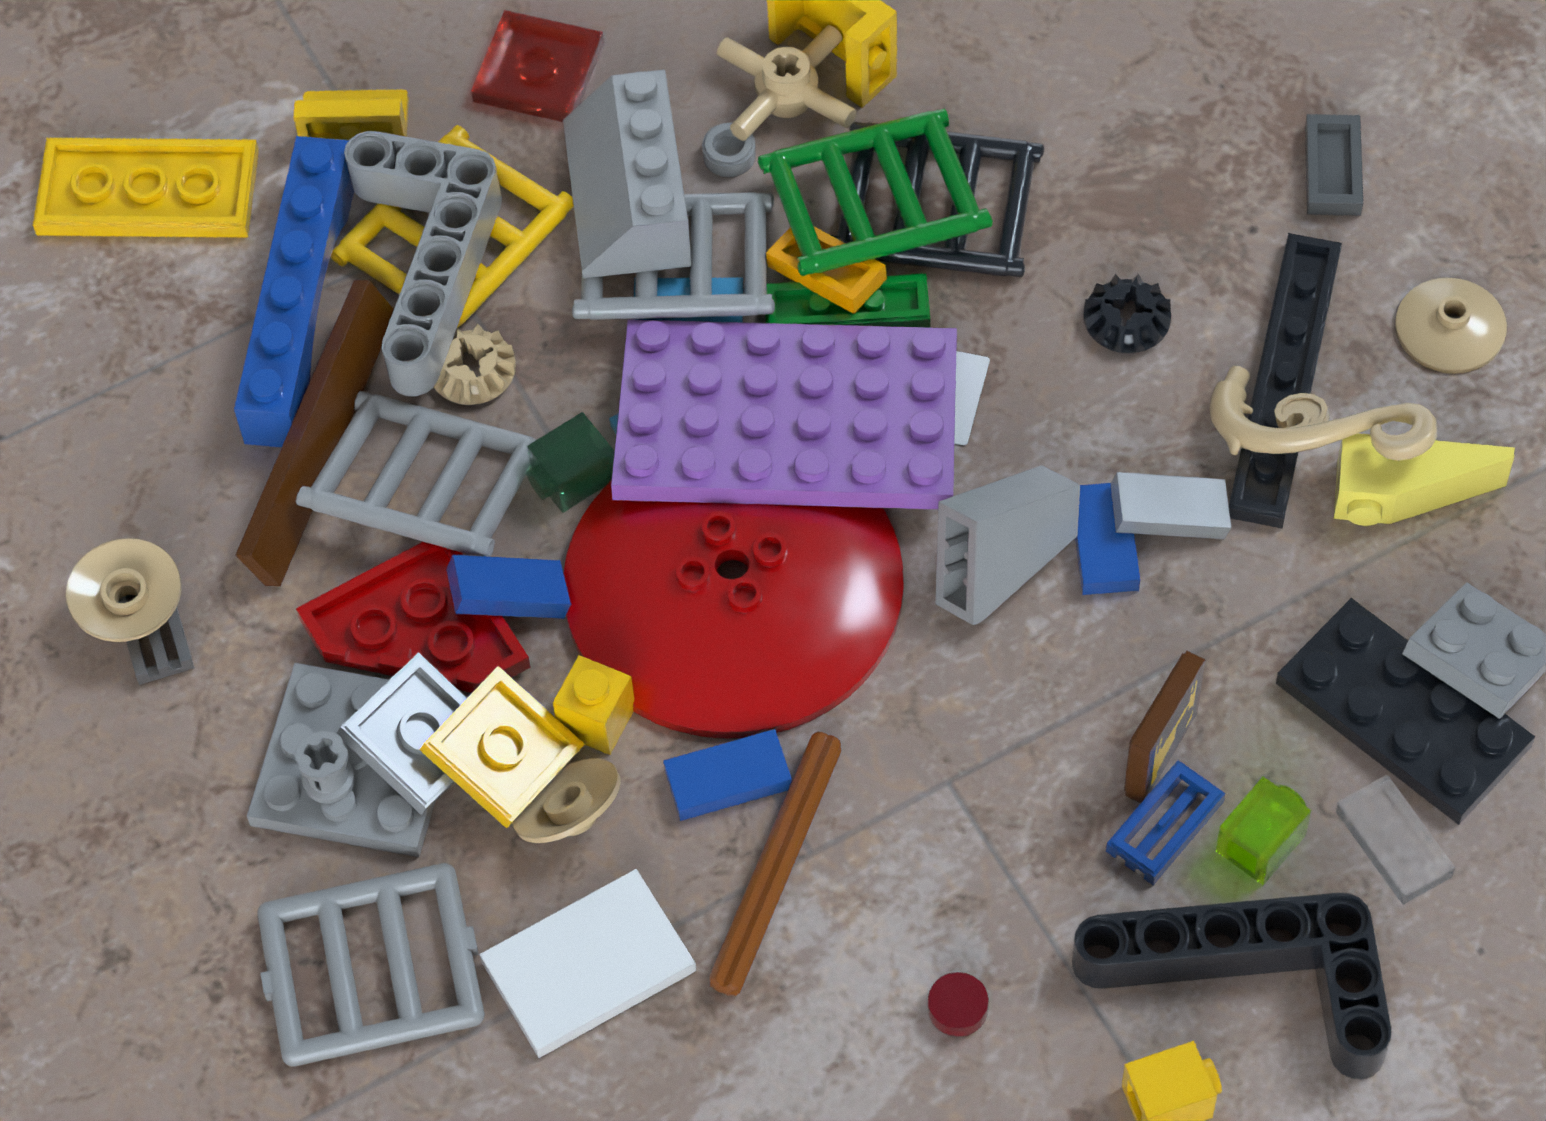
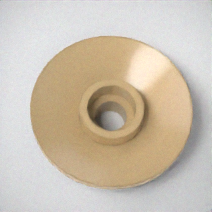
(1448, 342)
(121, 570)
(570, 801)

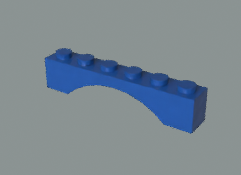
(282, 336)

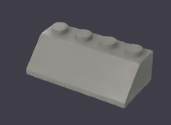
(627, 178)

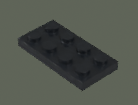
(1403, 713)

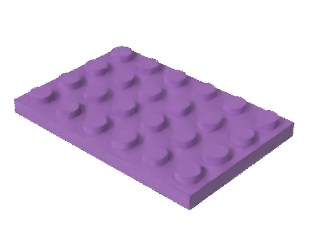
(786, 414)

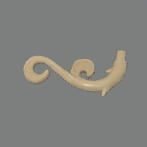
(1314, 423)

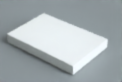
(587, 963)

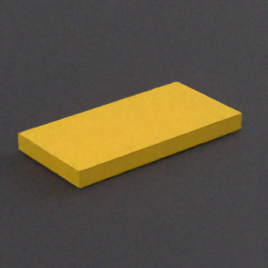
(146, 187)

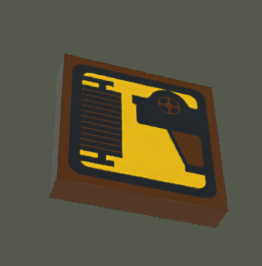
(1164, 726)

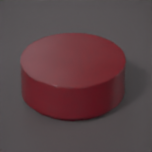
(958, 1004)

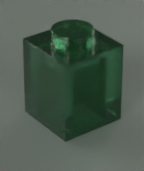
(570, 463)

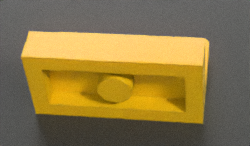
(351, 112)

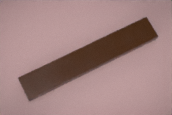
(315, 431)

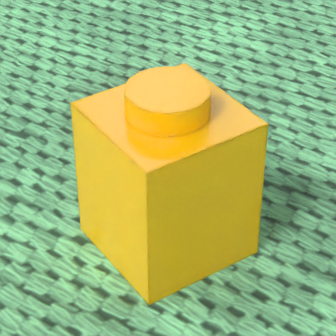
(595, 703)
(1172, 1085)

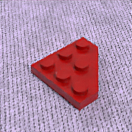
(408, 609)

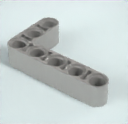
(463, 201)

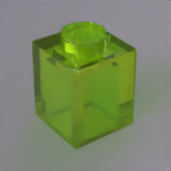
(1263, 829)

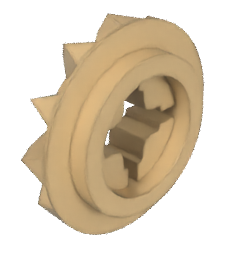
(495, 371)

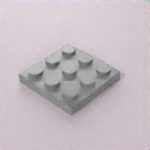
(373, 810)

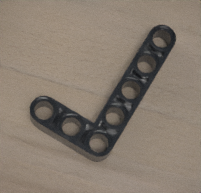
(1254, 954)

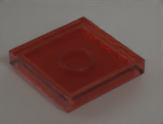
(537, 66)

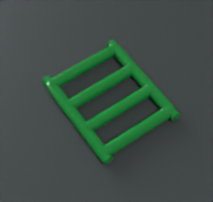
(865, 243)

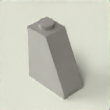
(1001, 538)

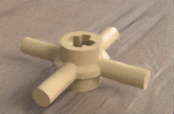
(786, 82)

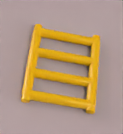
(518, 243)

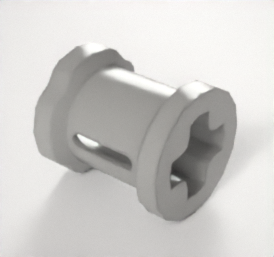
(324, 768)

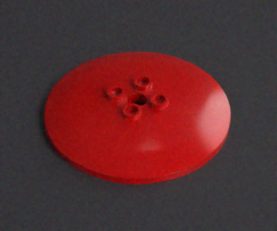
(741, 650)

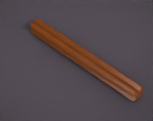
(775, 864)

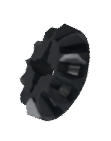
(1144, 328)

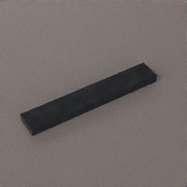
(1285, 369)

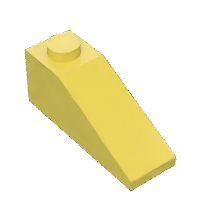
(1389, 490)

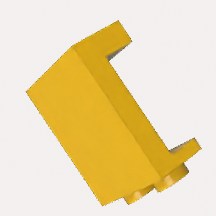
(866, 32)

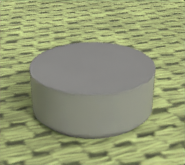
(727, 154)

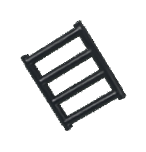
(971, 149)

